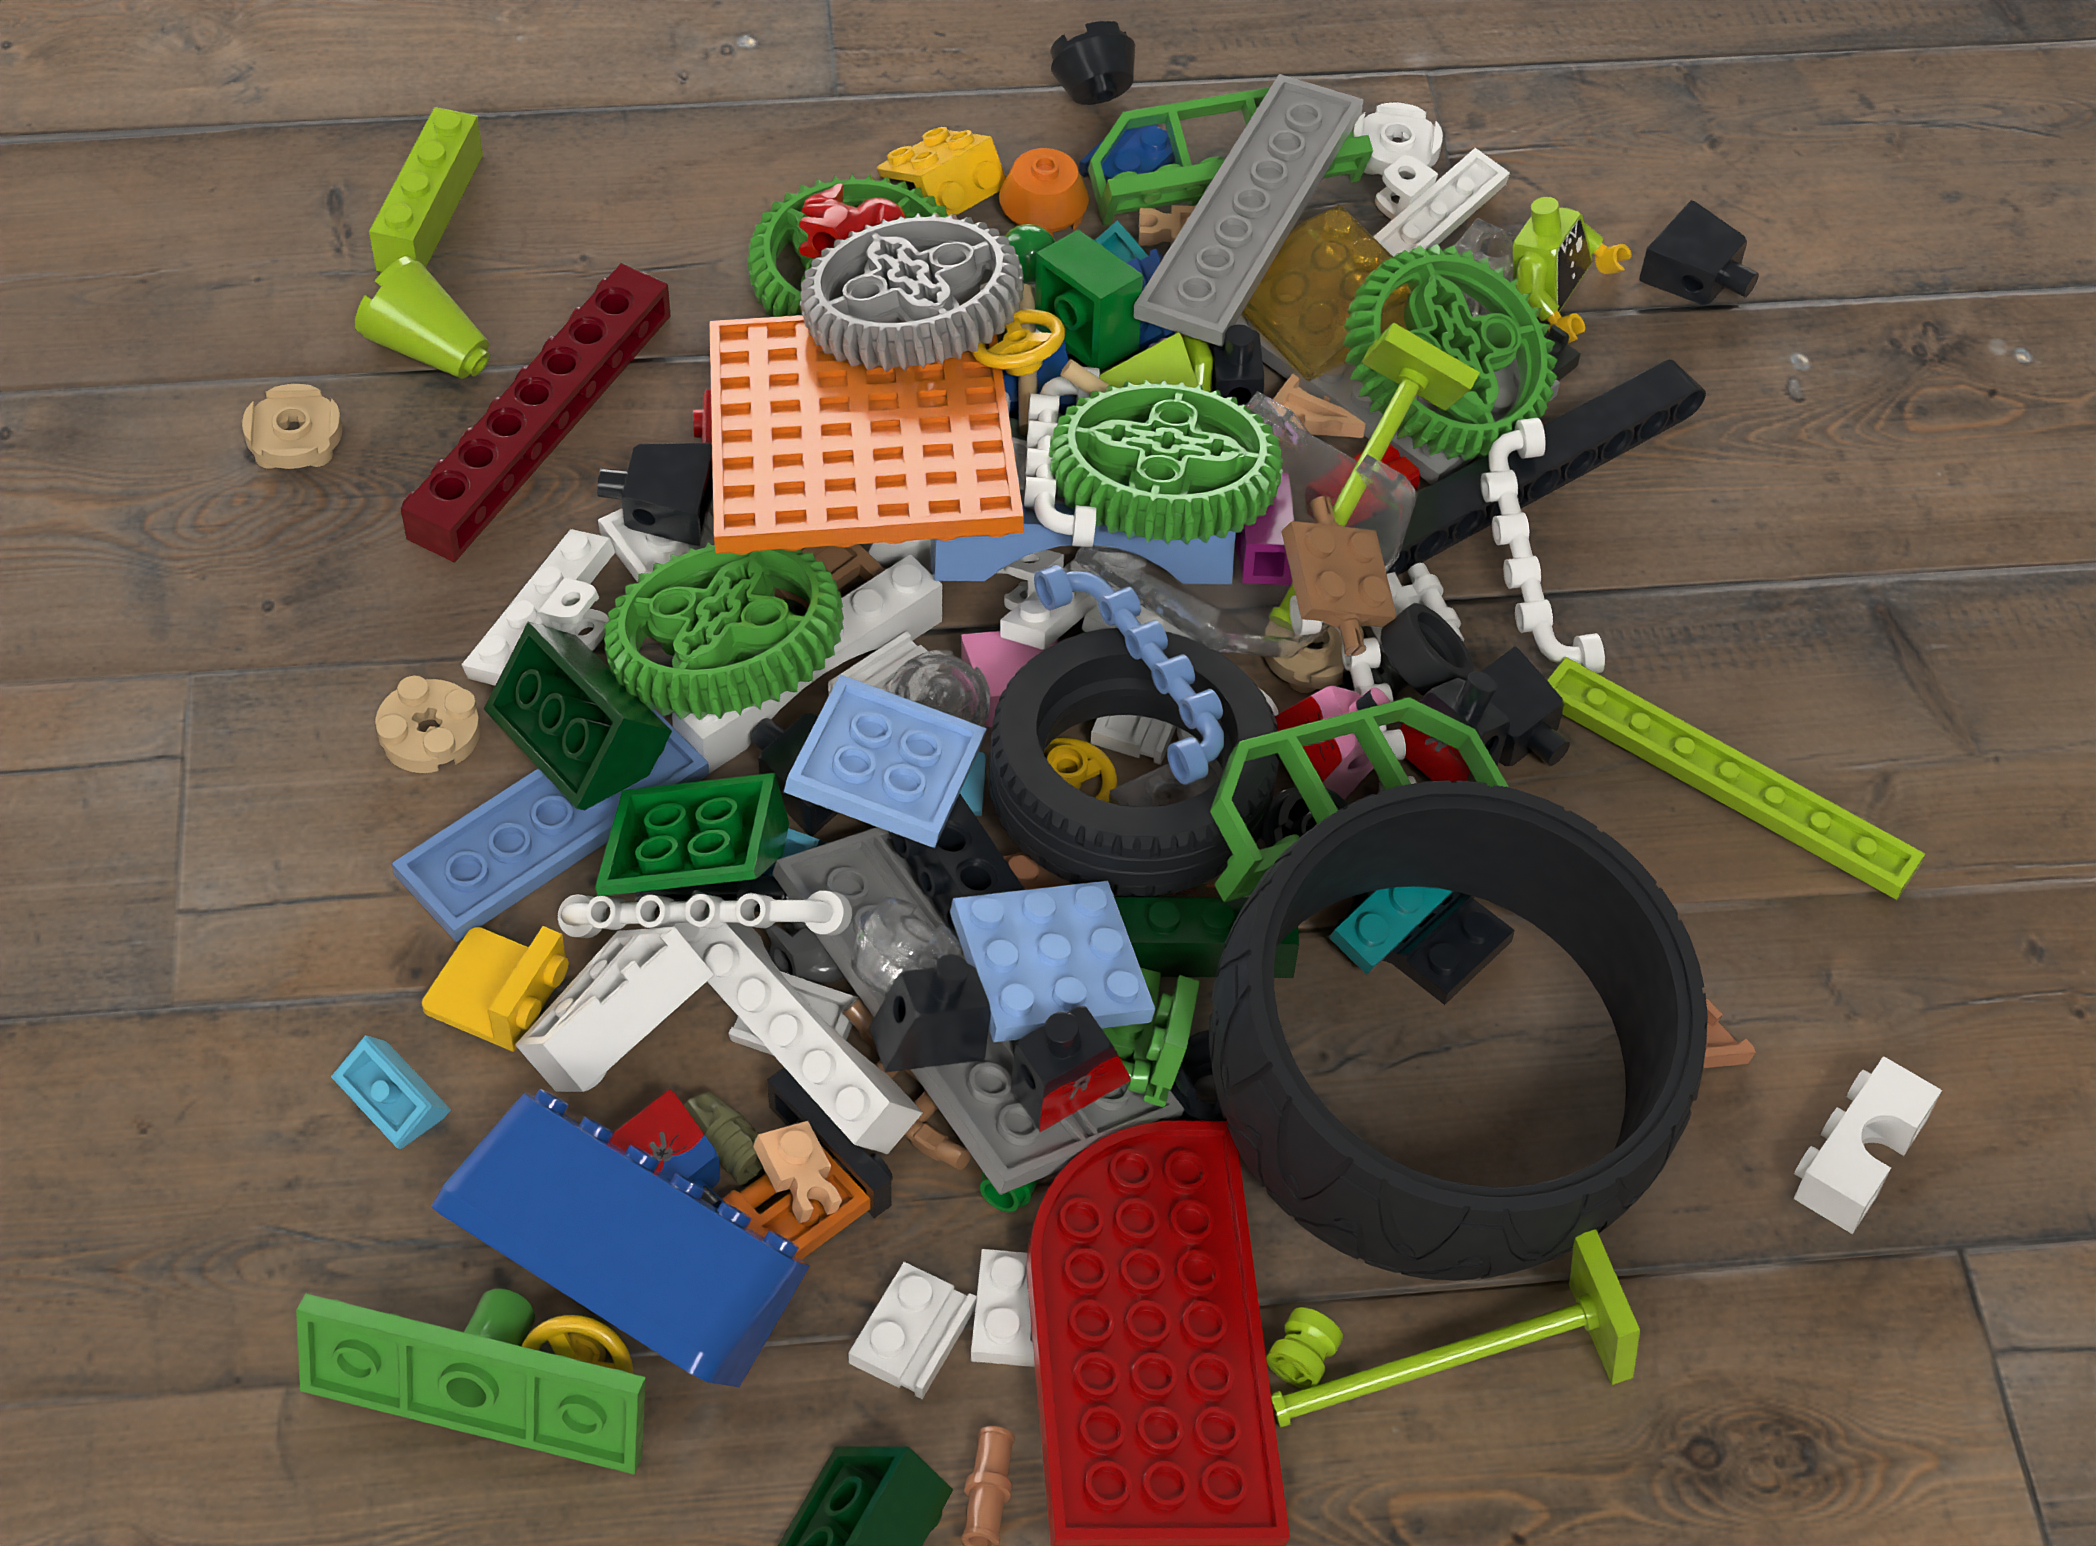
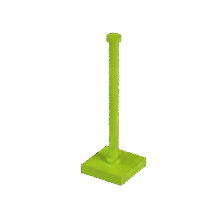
(1418, 370)
(1598, 1307)

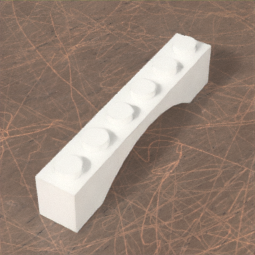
(874, 615)
(834, 1073)

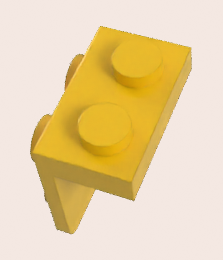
(950, 166)
(497, 984)

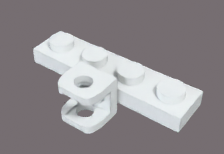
(1433, 209)
(554, 597)
(1028, 619)

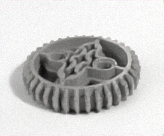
(912, 291)

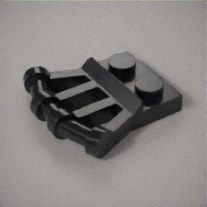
(1450, 946)

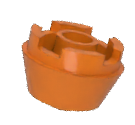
(1044, 191)

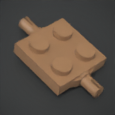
(1338, 575)

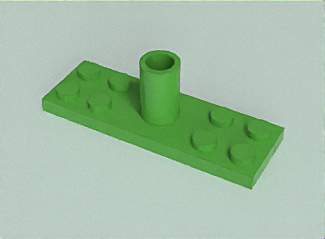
(473, 1378)

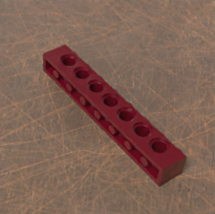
(535, 413)

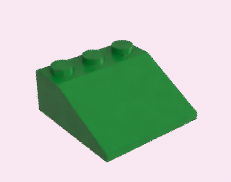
(694, 834)

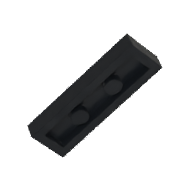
(795, 1106)

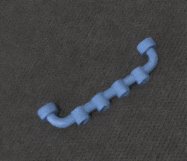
(1146, 641)

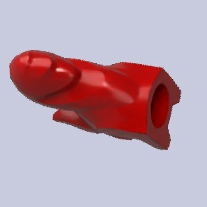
(833, 220)

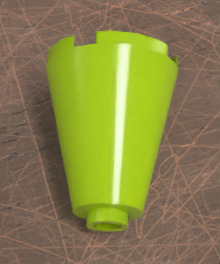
(421, 321)

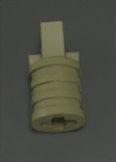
(729, 1136)

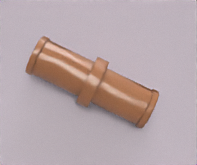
(988, 1487)

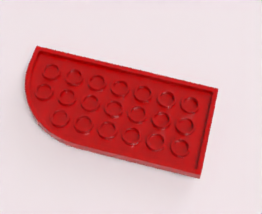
(1153, 1347)

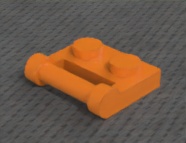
(780, 1216)

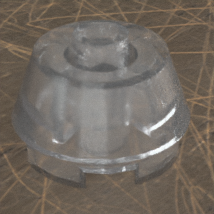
(944, 685)
(896, 941)

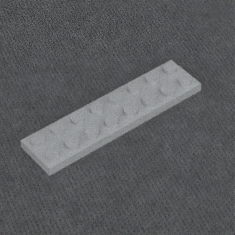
(1248, 210)

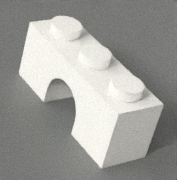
(1885, 1110)

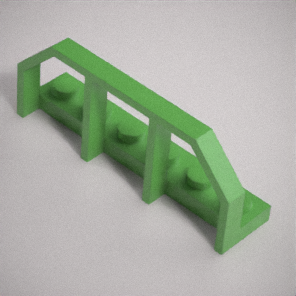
(1182, 180)
(1248, 862)

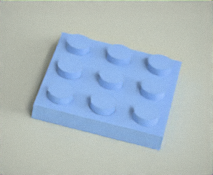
(885, 760)
(1051, 954)

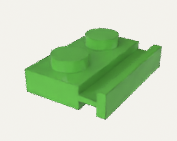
(1170, 1042)

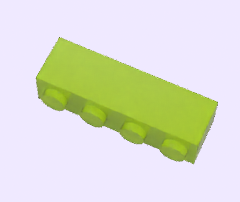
(427, 189)

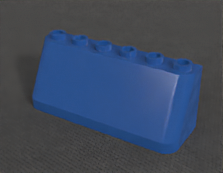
(625, 1238)

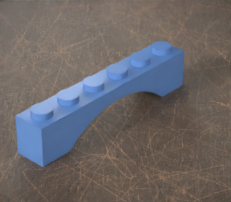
(983, 556)

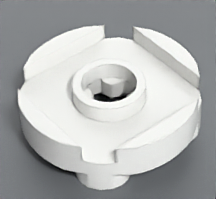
(1403, 121)

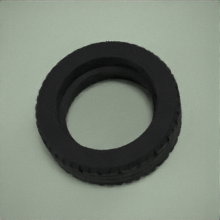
(1097, 841)

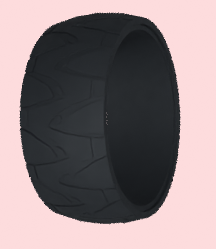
(1567, 884)

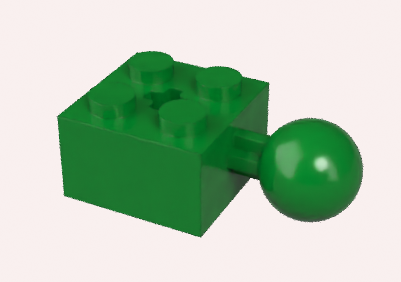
(1084, 289)

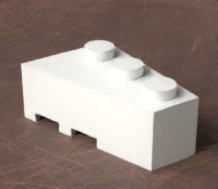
(612, 1006)

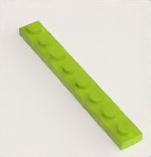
(1736, 780)

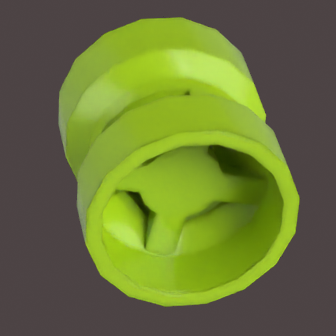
(1303, 1350)

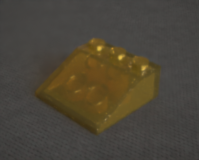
(1310, 289)

